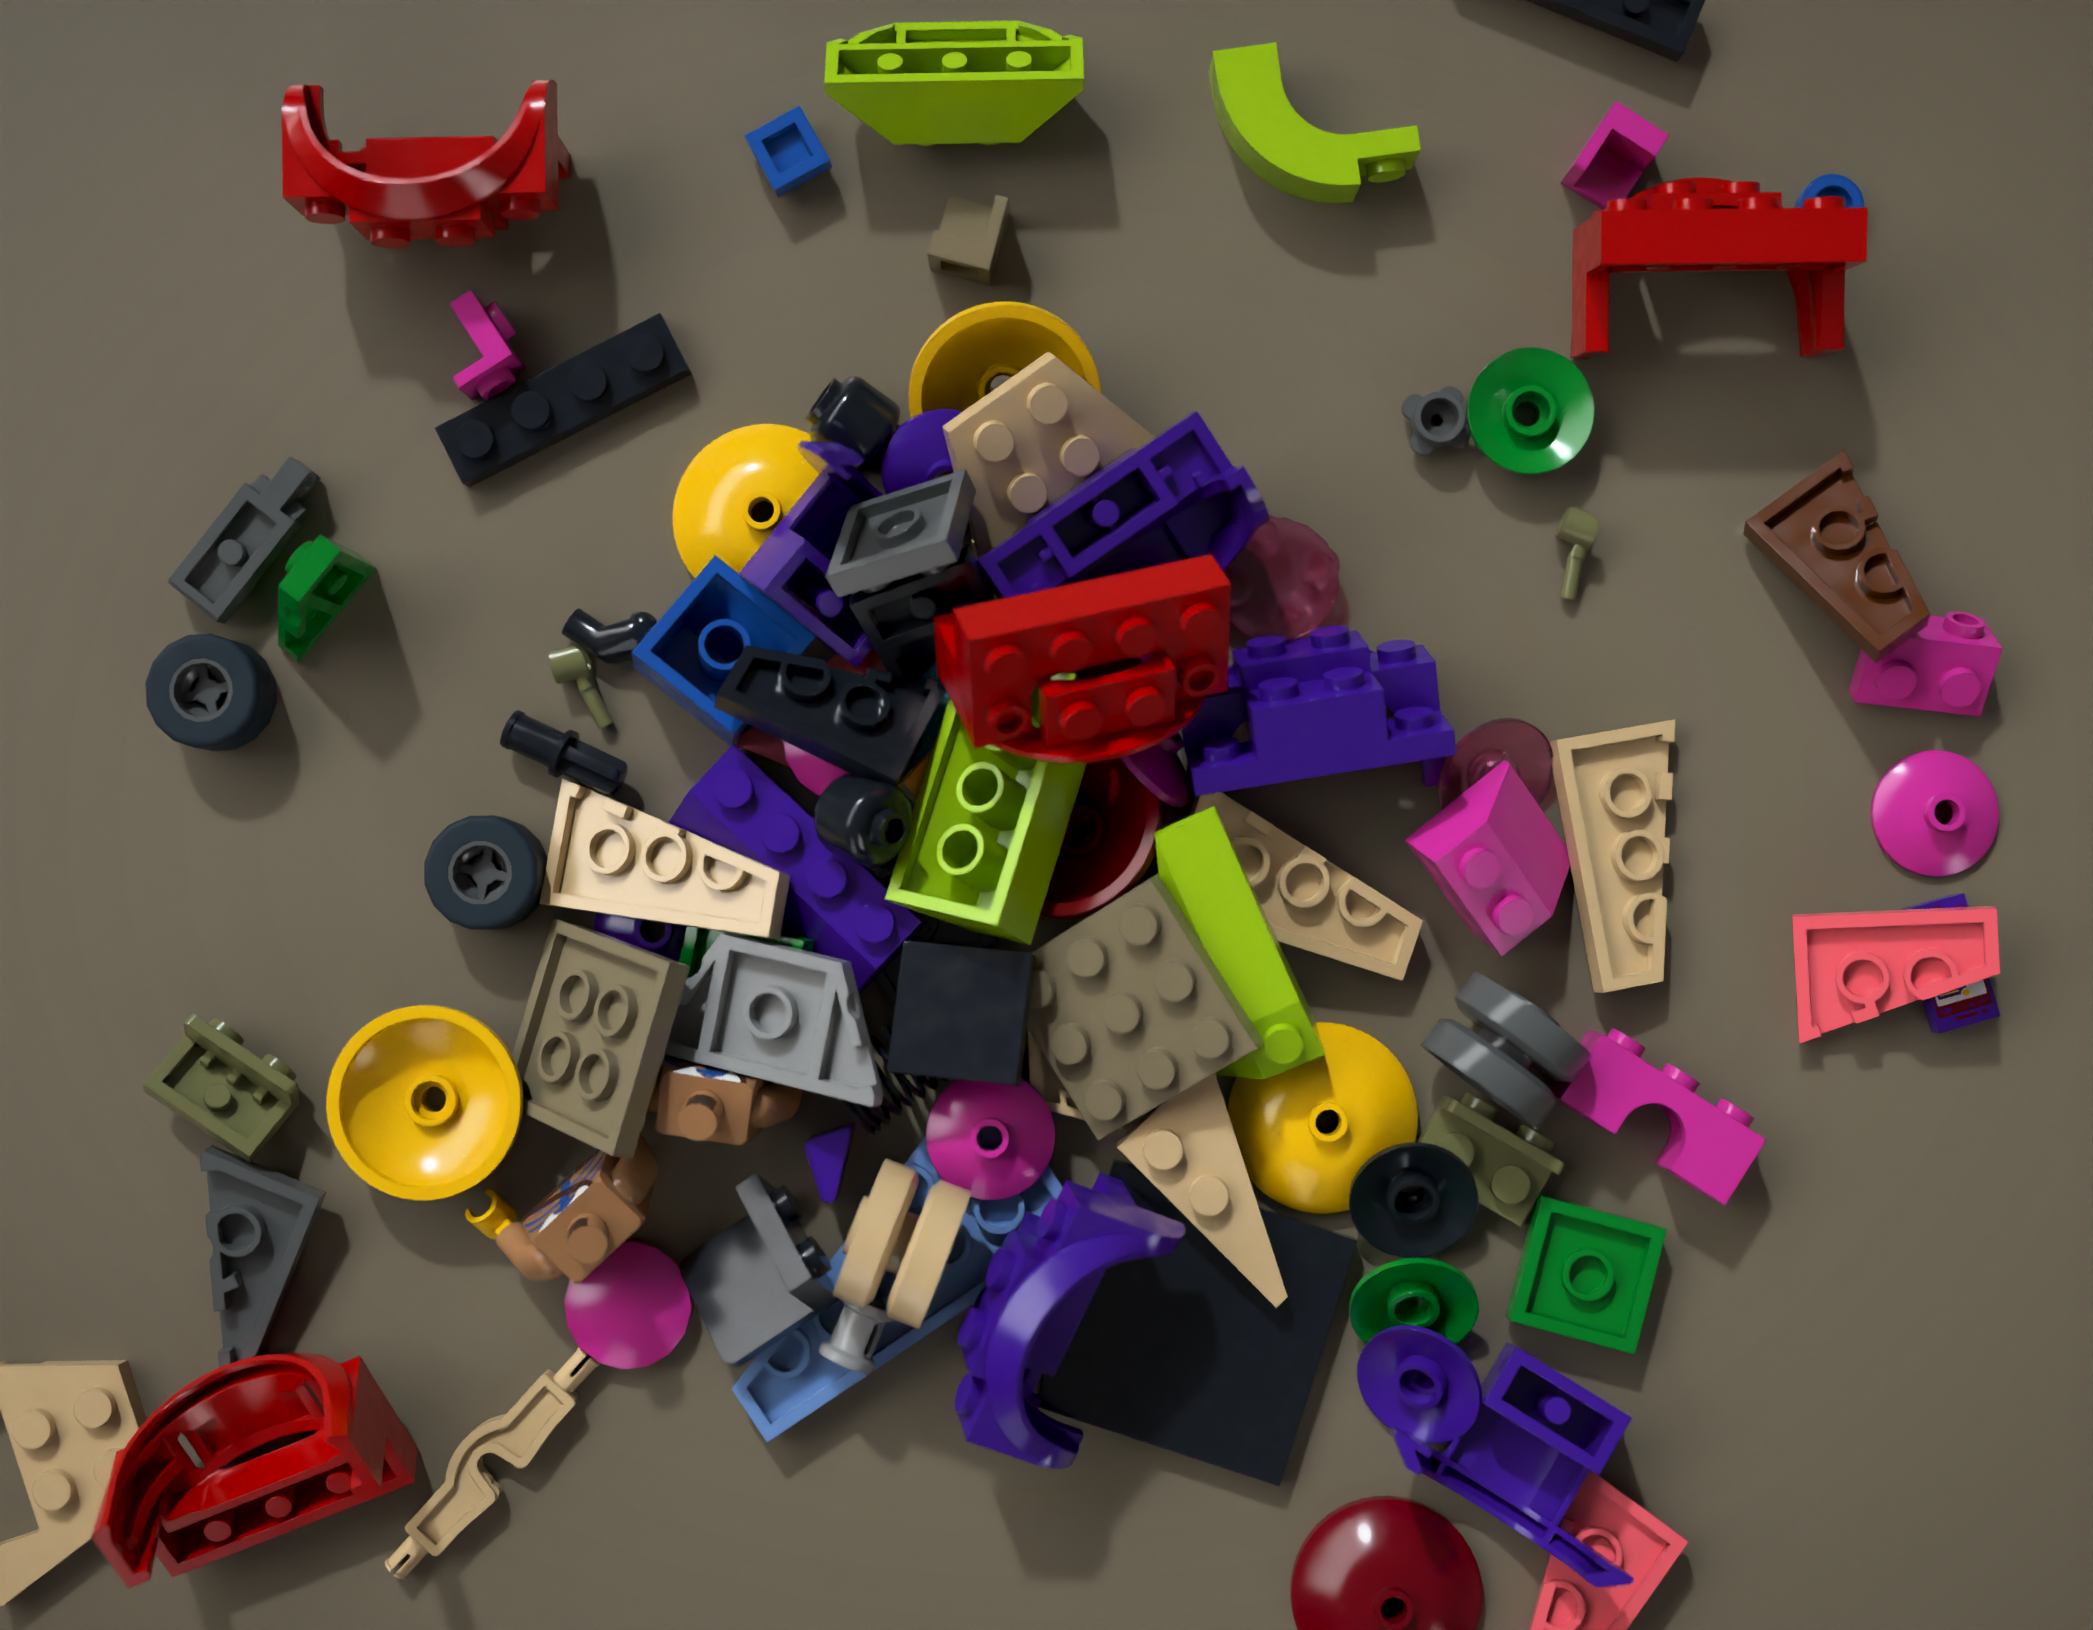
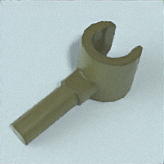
(1581, 531)
(575, 664)

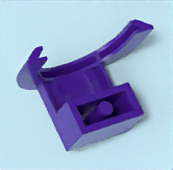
(798, 552)
(1529, 1456)

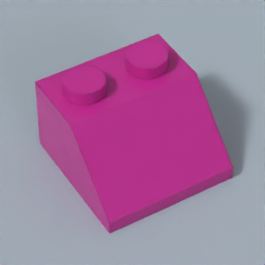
(1495, 859)

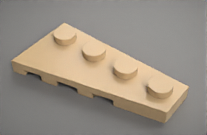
(1613, 822)
(644, 868)
(1314, 900)

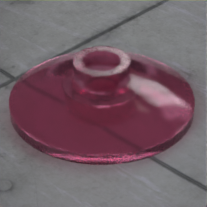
(1487, 747)

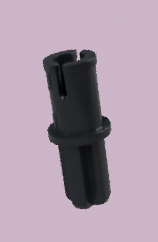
(563, 753)

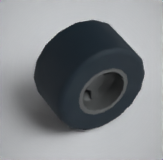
(185, 692)
(462, 869)

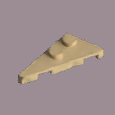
(1198, 1165)

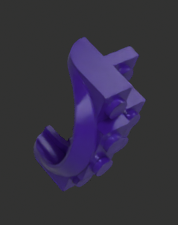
(1138, 512)
(1318, 712)
(1034, 1306)

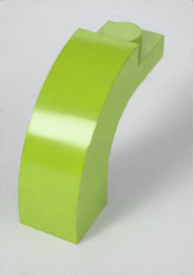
(1287, 148)

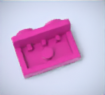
(1936, 670)

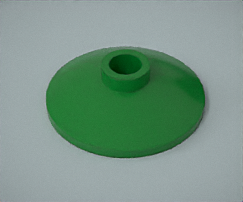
(1554, 392)
(1414, 1294)

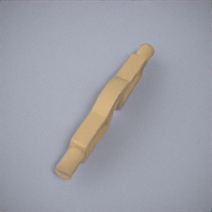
(468, 1484)

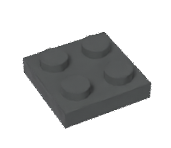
(902, 534)

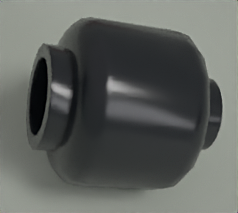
(854, 417)
(863, 819)

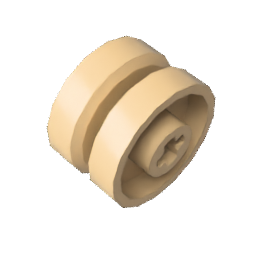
(900, 1242)

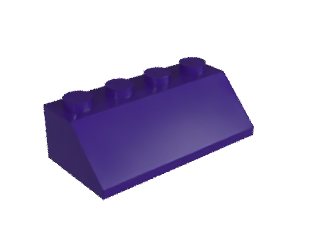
(827, 894)

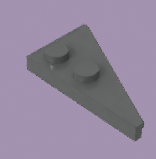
(257, 1237)

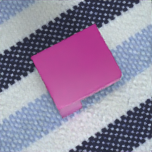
(1614, 156)

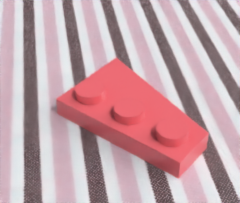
(1878, 960)
(1625, 1535)

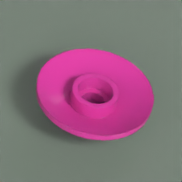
(1906, 818)
(996, 1172)

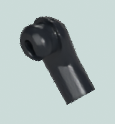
(610, 642)

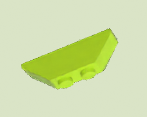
(955, 79)

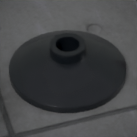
(1419, 1221)

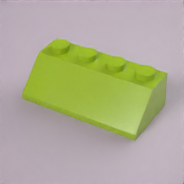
(985, 833)

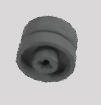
(1510, 1043)

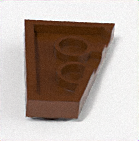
(1837, 555)

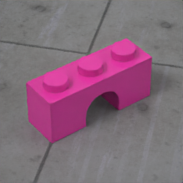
(1705, 1144)

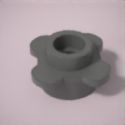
(1444, 404)

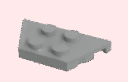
(778, 1019)

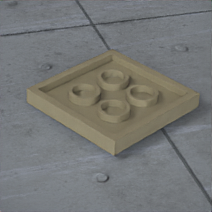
(1133, 1009)
(596, 1035)

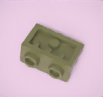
(1505, 1165)

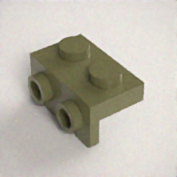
(225, 1087)

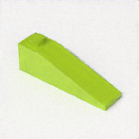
(1227, 917)

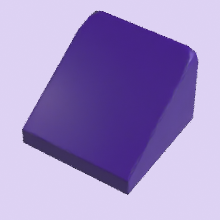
(829, 1157)

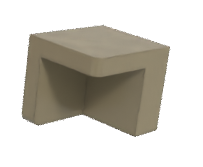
(969, 239)

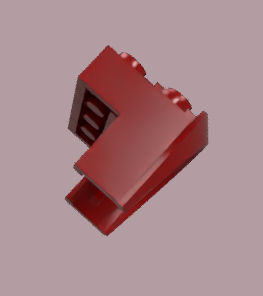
(1719, 228)
(1008, 647)
(199, 1515)

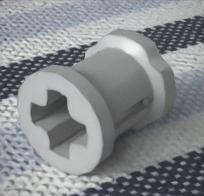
(856, 1336)

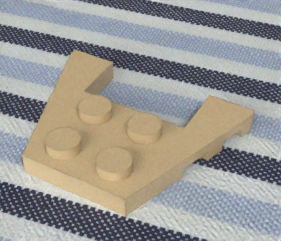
(1034, 445)
(65, 1437)

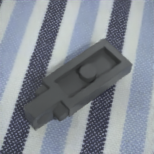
(245, 540)

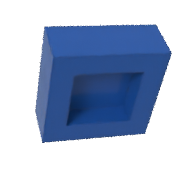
(788, 151)

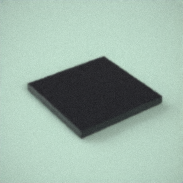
(1195, 1352)

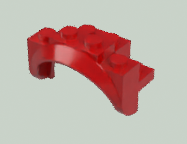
(424, 185)

